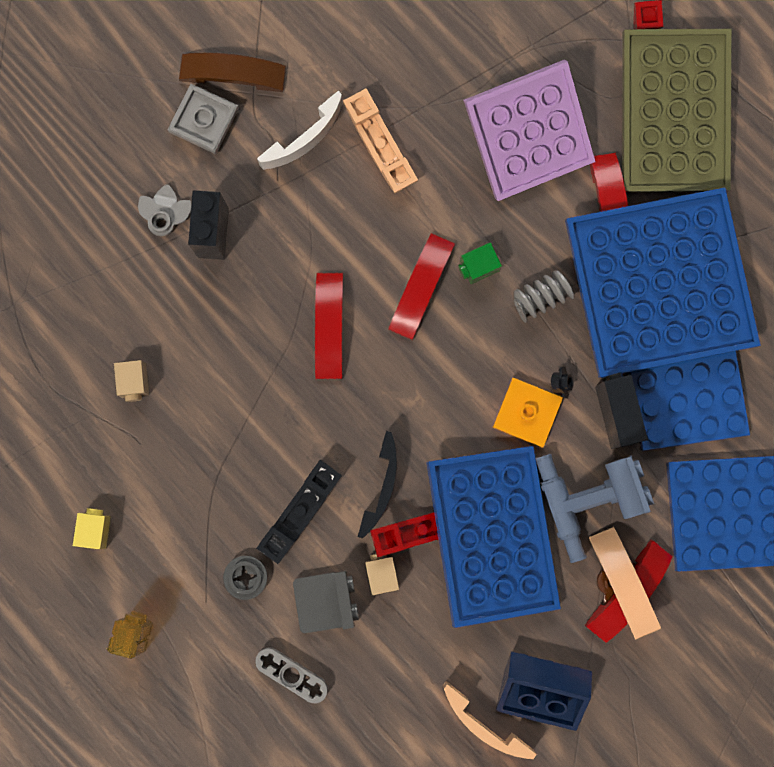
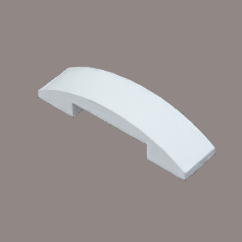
(278, 156)

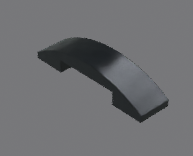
(388, 452)
(299, 512)

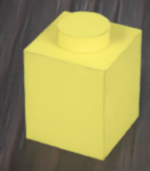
(91, 529)

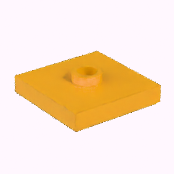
(527, 412)

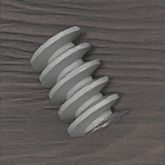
(541, 294)

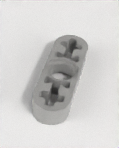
(305, 692)

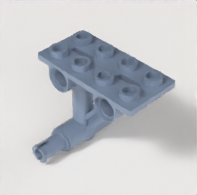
(621, 488)

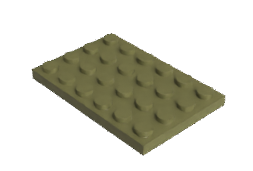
(676, 110)

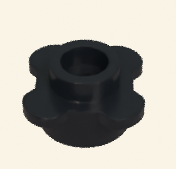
(562, 382)

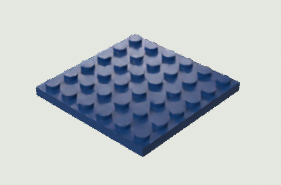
(662, 282)

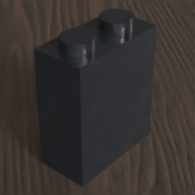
(208, 225)
(621, 411)

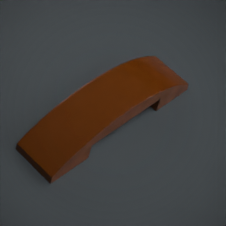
(232, 69)

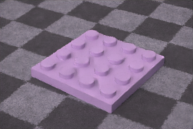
(530, 130)

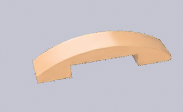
(379, 141)
(625, 583)
(512, 745)

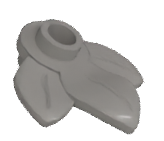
(164, 207)

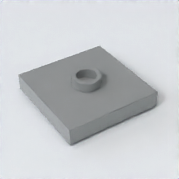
(203, 119)

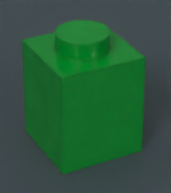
(479, 263)

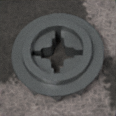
(238, 588)

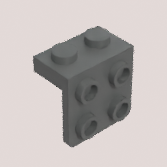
(325, 602)

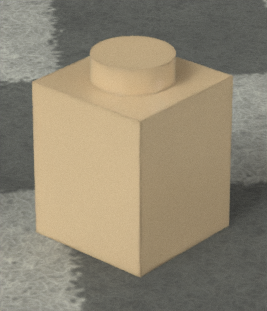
(131, 380)
(381, 574)

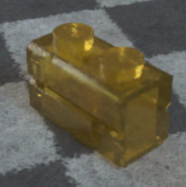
(130, 635)

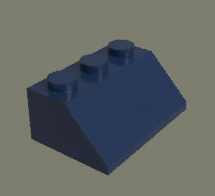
(544, 691)

